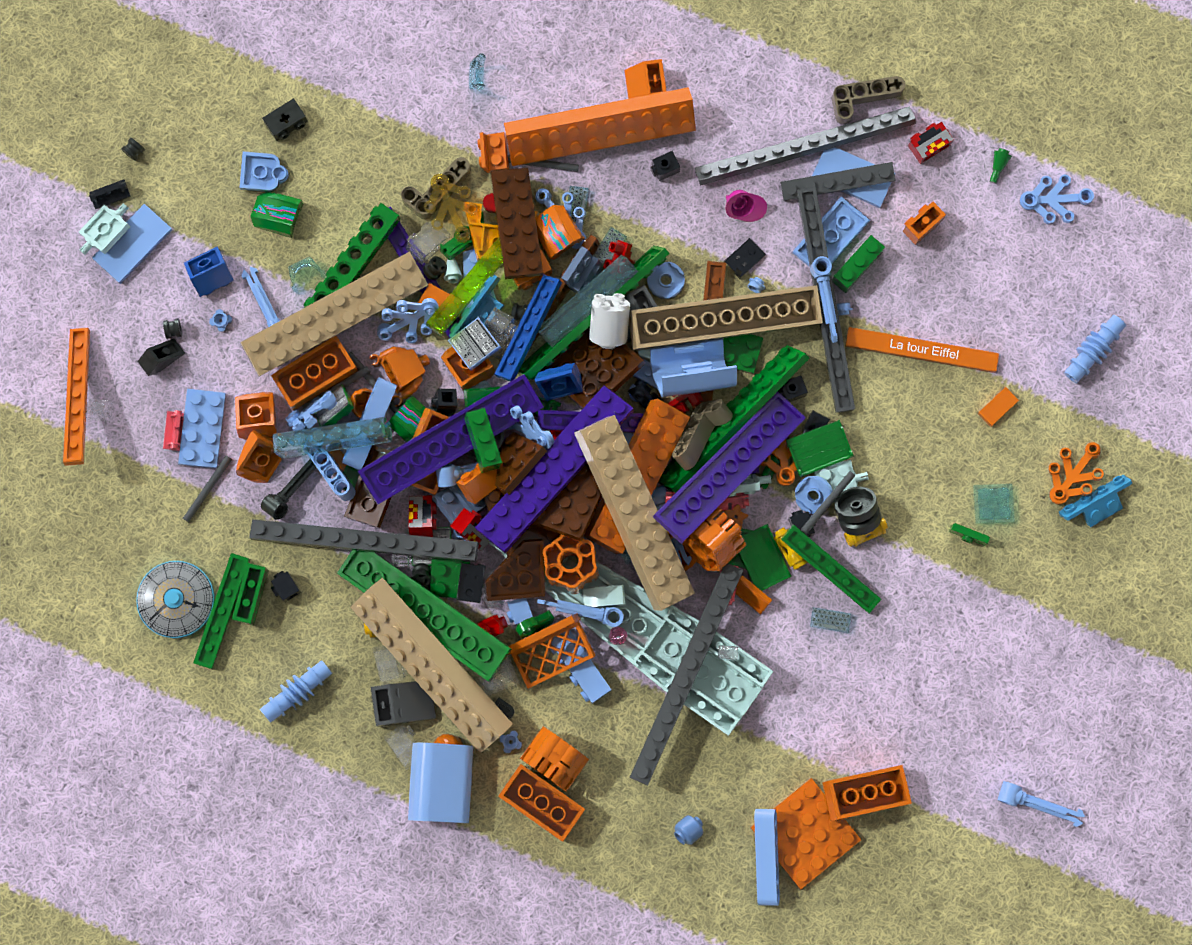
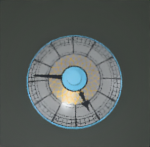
(175, 599)

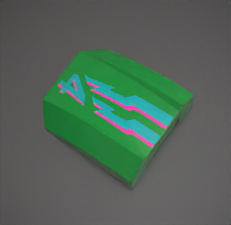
(276, 213)
(407, 419)

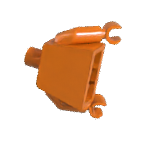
(403, 369)

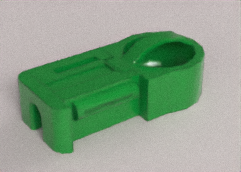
(453, 247)
(534, 624)

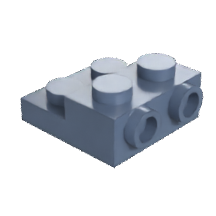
(582, 270)
(452, 502)

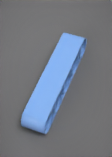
(375, 408)
(328, 469)
(767, 857)

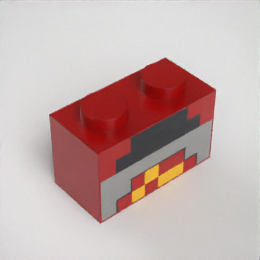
(931, 142)
(421, 516)
(465, 527)

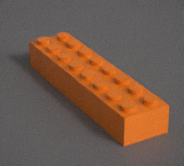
(651, 448)

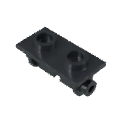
(109, 194)
(642, 394)

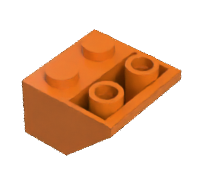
(645, 78)

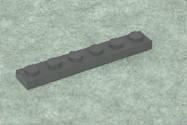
(840, 180)

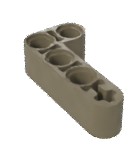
(869, 95)
(419, 199)
(698, 431)

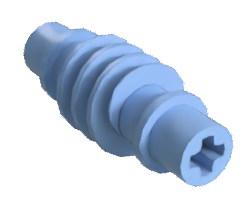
(1094, 348)
(296, 691)

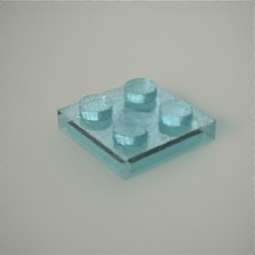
(993, 503)

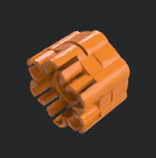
(712, 545)
(574, 578)
(557, 755)

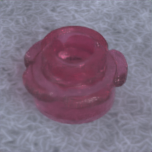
(618, 632)

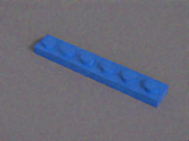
(528, 328)

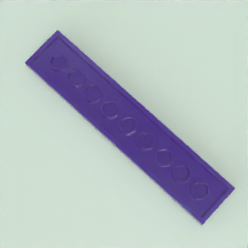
(445, 441)
(728, 468)
(549, 476)

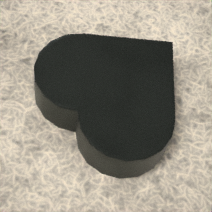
(506, 708)

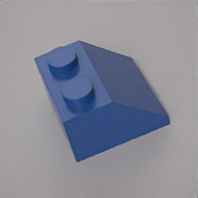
(208, 272)
(559, 381)

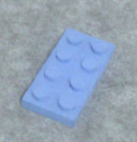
(202, 428)

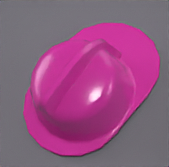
(745, 206)

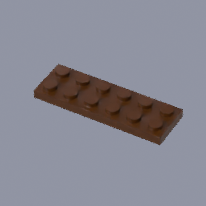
(516, 223)

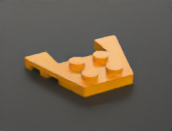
(482, 234)

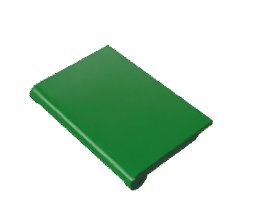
(819, 448)
(763, 558)

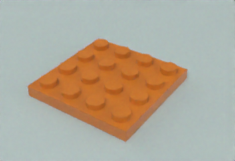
(808, 836)

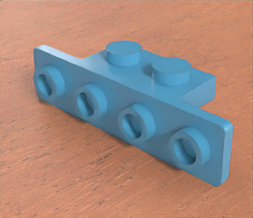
(481, 308)
(1100, 504)

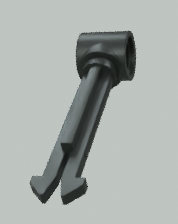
(275, 504)

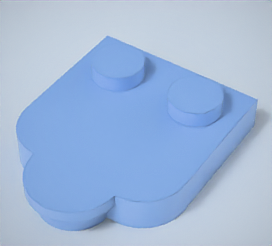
(261, 172)

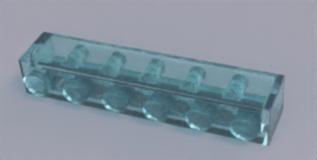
(580, 305)
(332, 437)

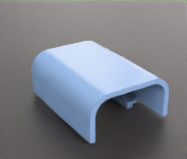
(691, 368)
(440, 782)

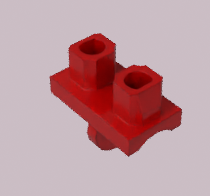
(619, 248)
(679, 402)
(494, 625)

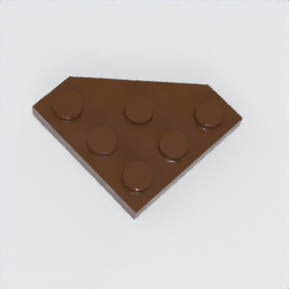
(518, 459)
(519, 574)

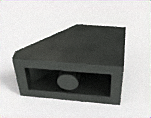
(160, 356)

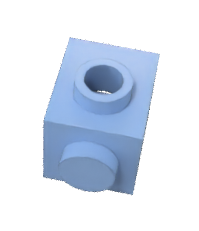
(518, 611)

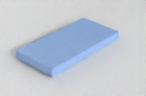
(838, 160)
(840, 228)
(135, 245)

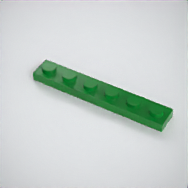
(830, 569)
(221, 611)

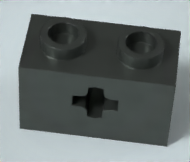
(290, 112)

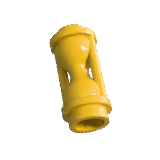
(853, 540)
(793, 559)

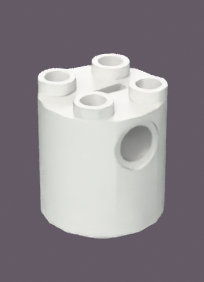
(609, 320)

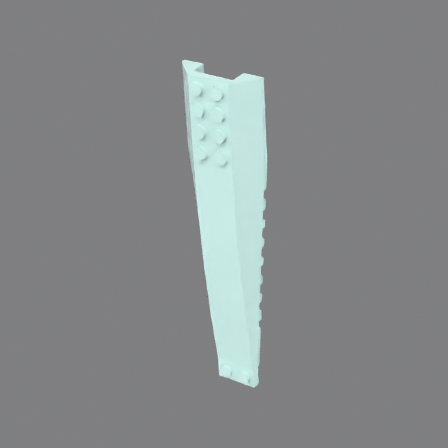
(659, 642)

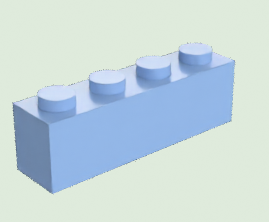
(584, 674)

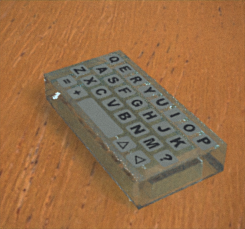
(580, 200)
(602, 252)
(830, 620)

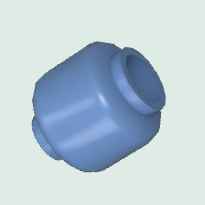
(688, 830)

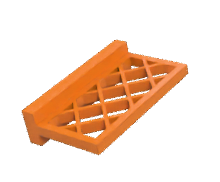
(548, 634)

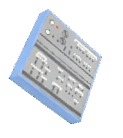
(474, 344)

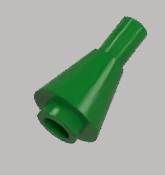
(1000, 160)

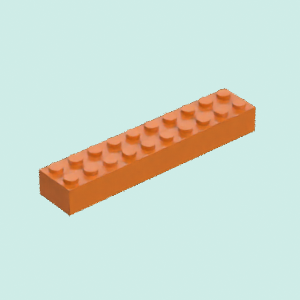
(600, 126)

